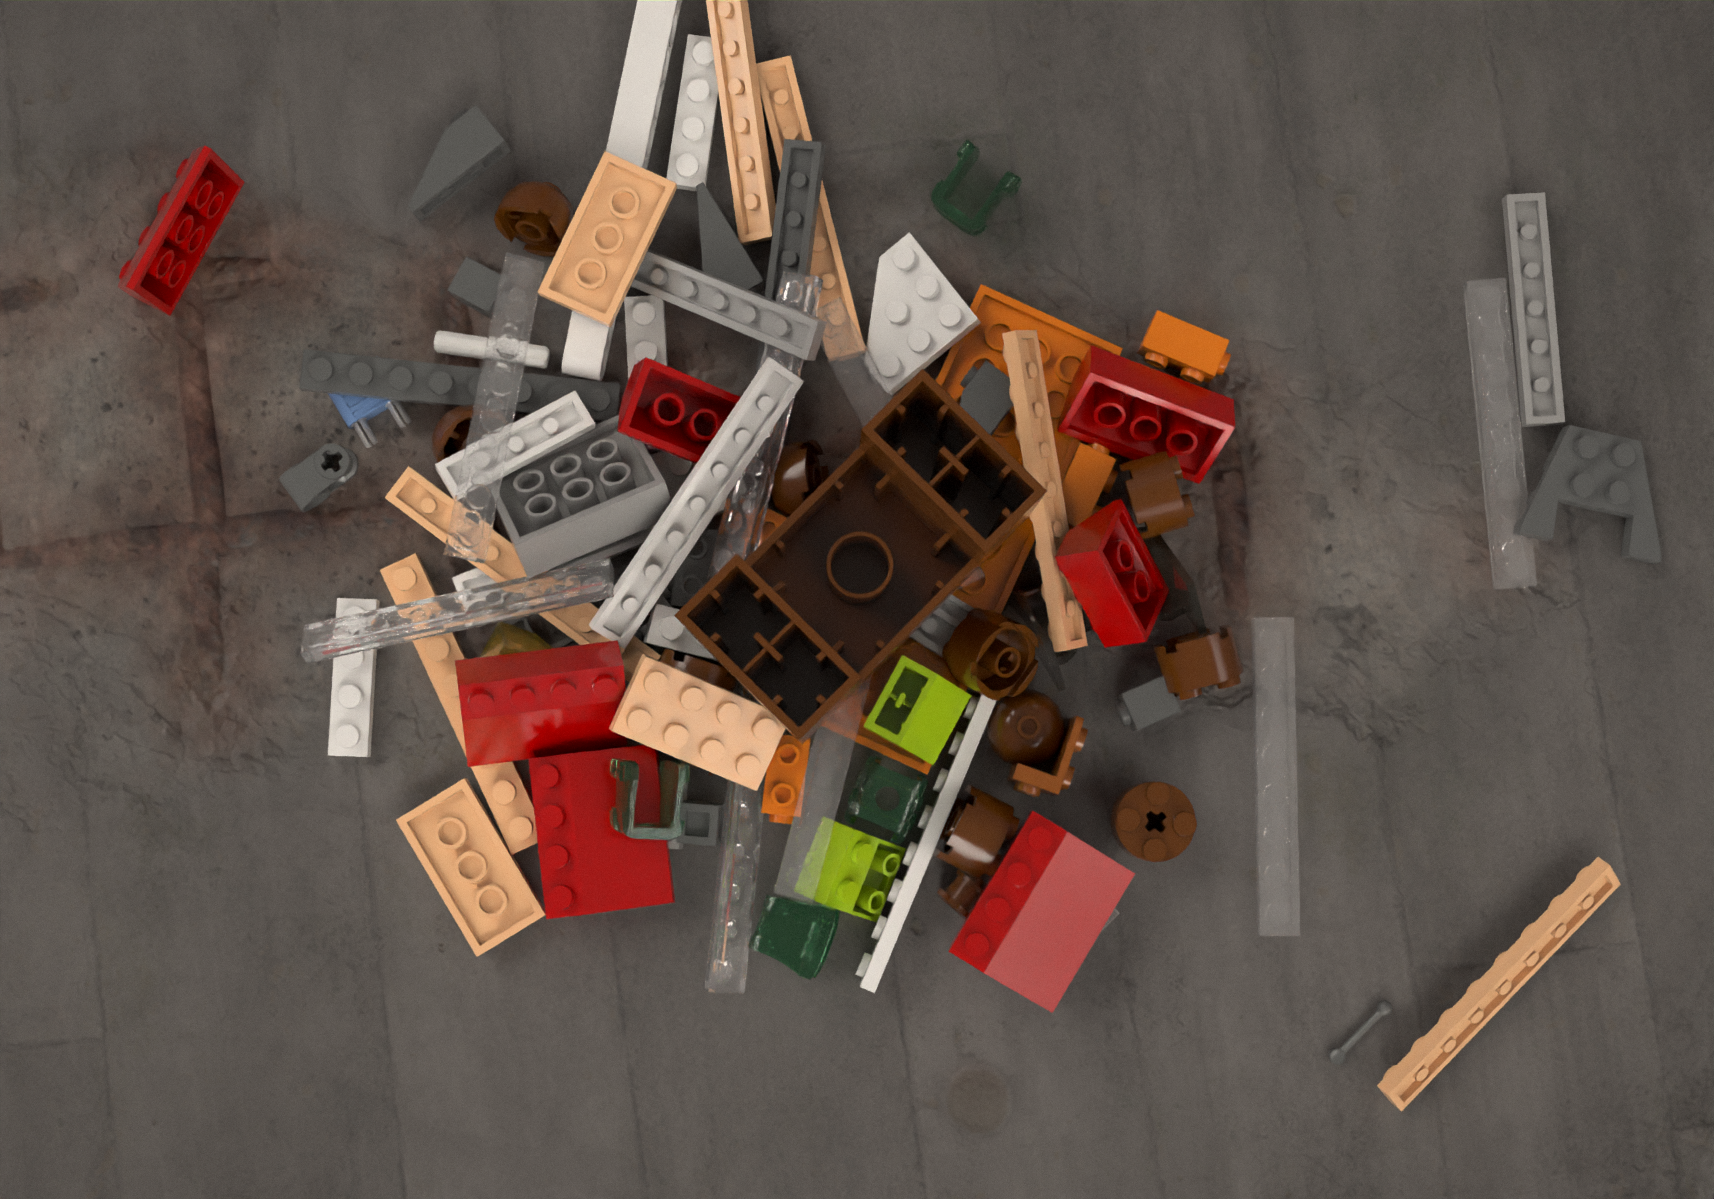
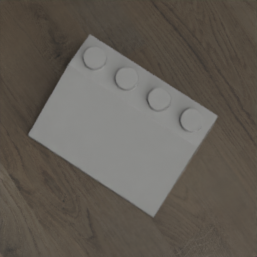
(581, 498)

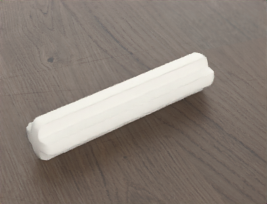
(474, 347)

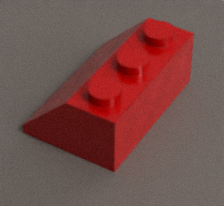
(672, 410)
(1113, 576)

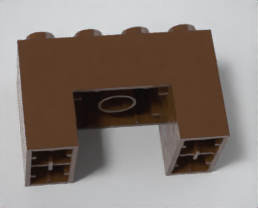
(863, 558)

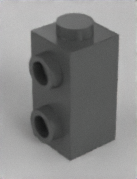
(694, 569)

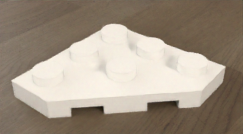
(913, 314)

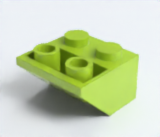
(917, 710)
(858, 872)

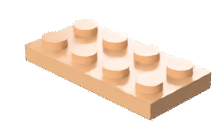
(607, 239)
(698, 722)
(471, 867)

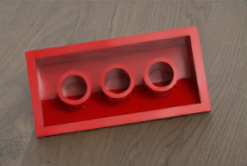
(1146, 412)

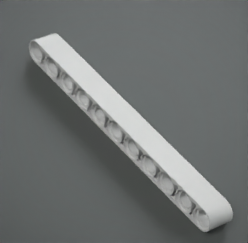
(631, 140)

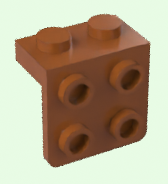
(1033, 782)

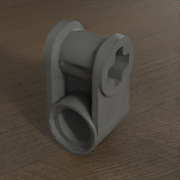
(314, 479)

